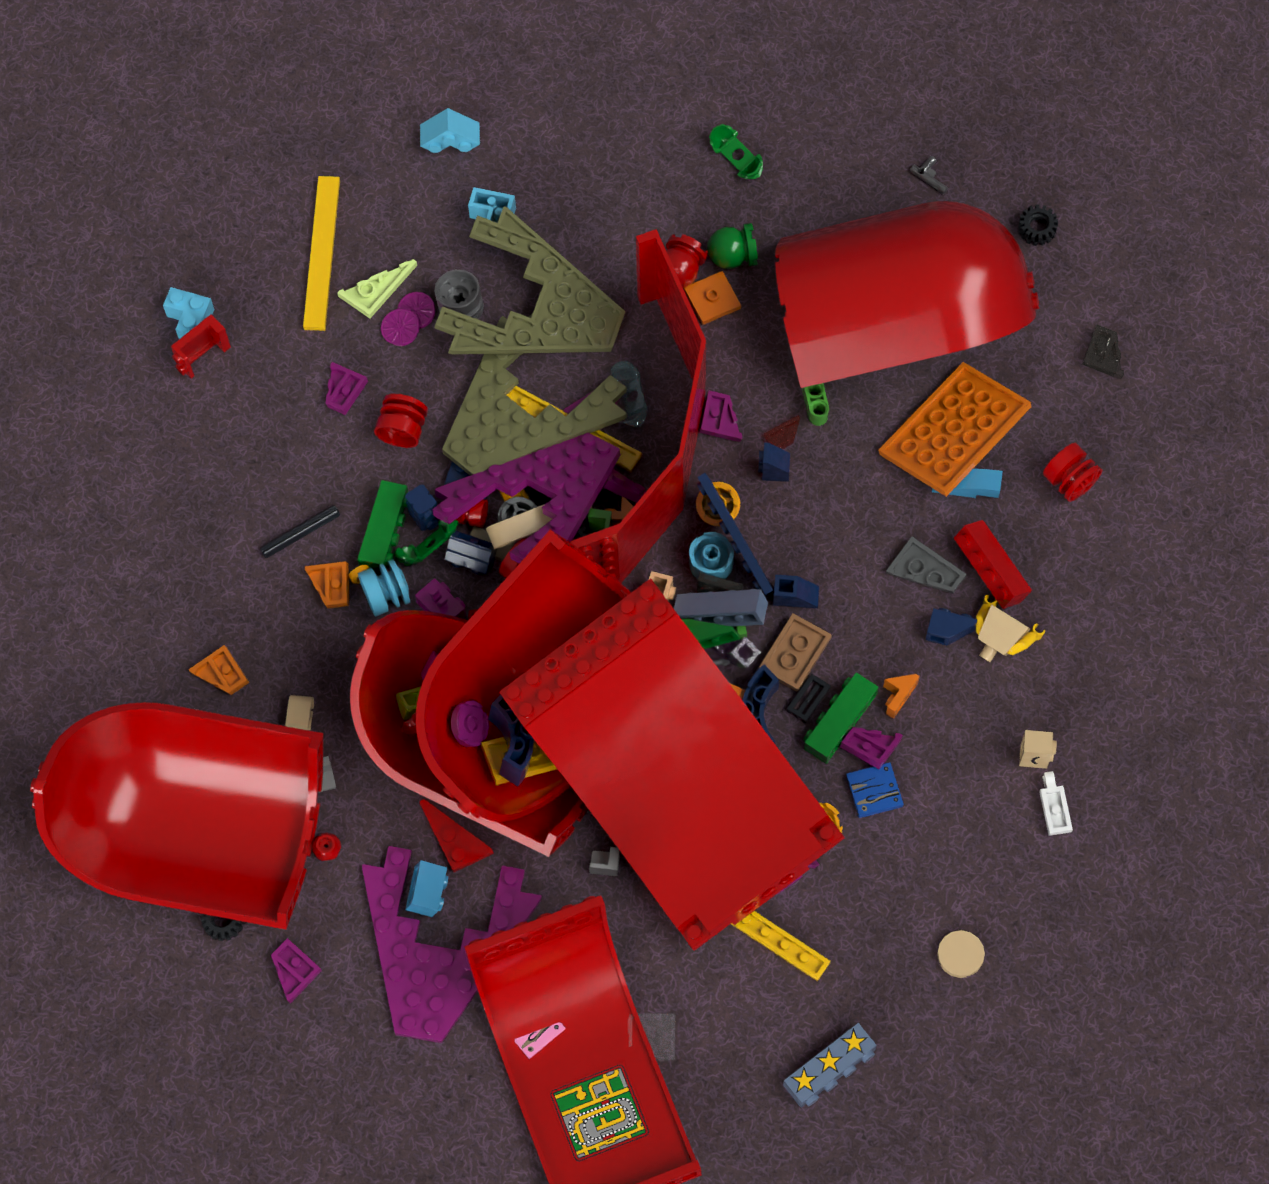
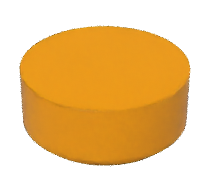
(353, 574)

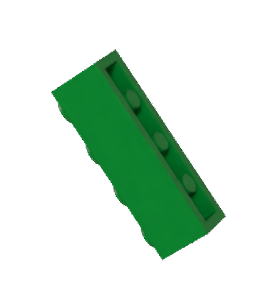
(383, 525)
(840, 718)

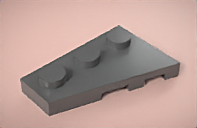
(926, 567)

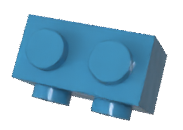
(427, 888)

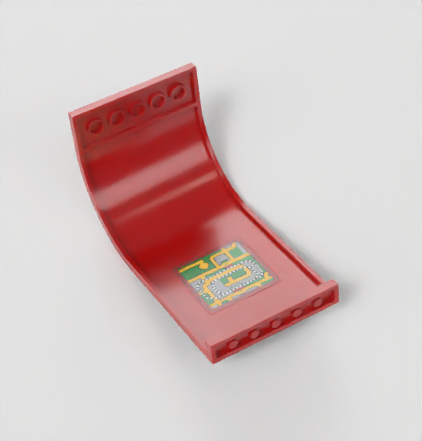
(586, 1095)

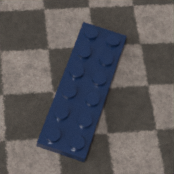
(729, 526)

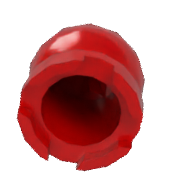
(685, 257)

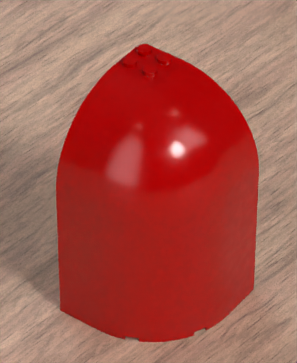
(900, 289)
(522, 622)
(391, 664)
(184, 809)

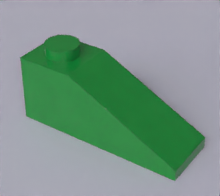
(711, 634)

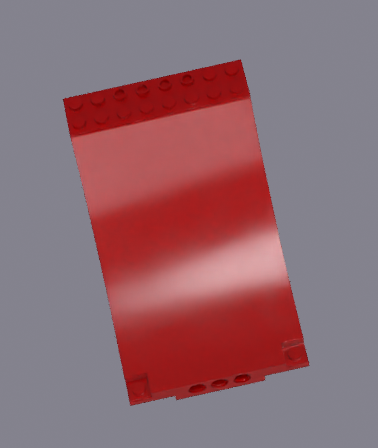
(672, 765)

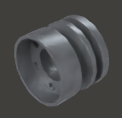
(459, 292)

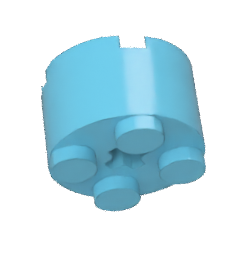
(711, 545)

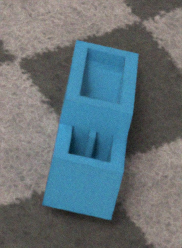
(979, 482)

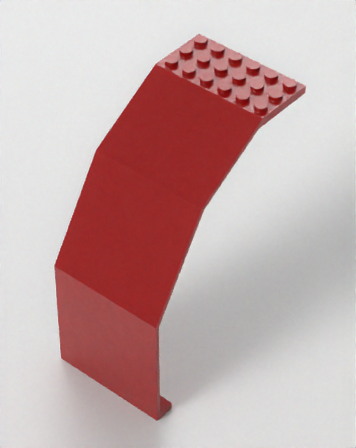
(625, 544)

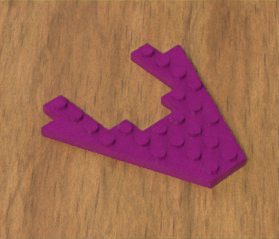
(566, 472)
(425, 982)

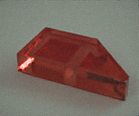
(784, 434)

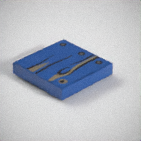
(874, 790)

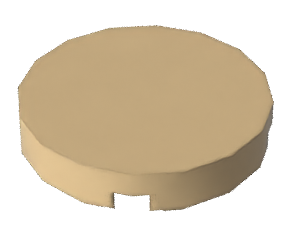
(961, 954)

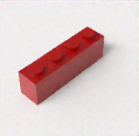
(992, 564)

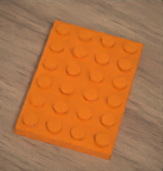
(954, 428)

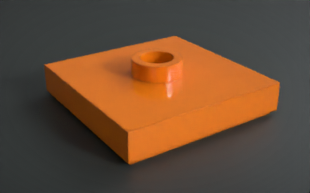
(712, 298)

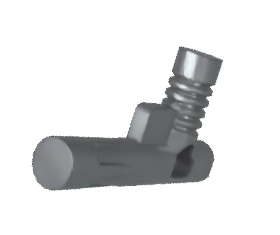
(929, 174)

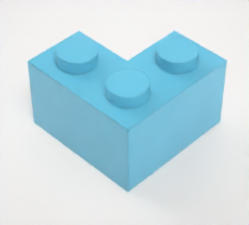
(449, 129)
(489, 204)
(187, 308)

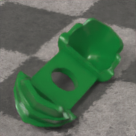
(724, 140)
(413, 555)

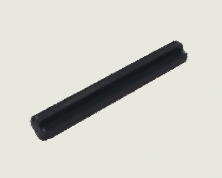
(299, 531)

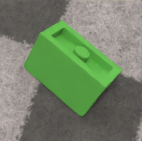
(599, 520)

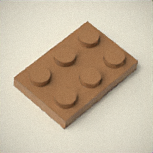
(796, 651)

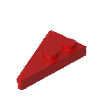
(457, 843)

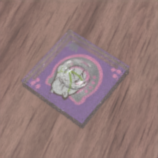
(659, 1032)

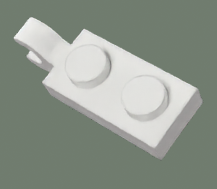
(1055, 806)

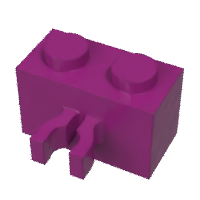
(437, 598)

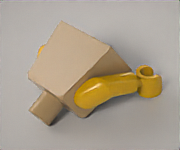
(1002, 632)

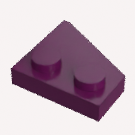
(343, 388)
(719, 417)
(624, 487)
(870, 745)

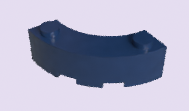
(758, 693)
(518, 741)

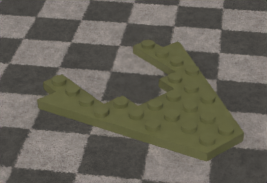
(568, 313)
(498, 430)

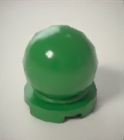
(732, 247)

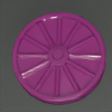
(420, 305)
(400, 327)

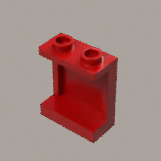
(198, 342)

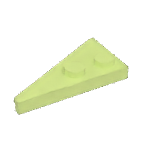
(373, 293)

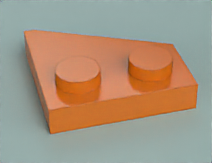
(331, 583)
(221, 671)

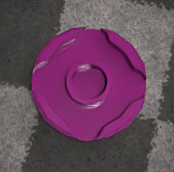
(469, 723)

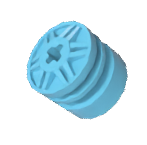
(384, 587)

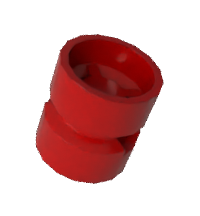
(476, 515)

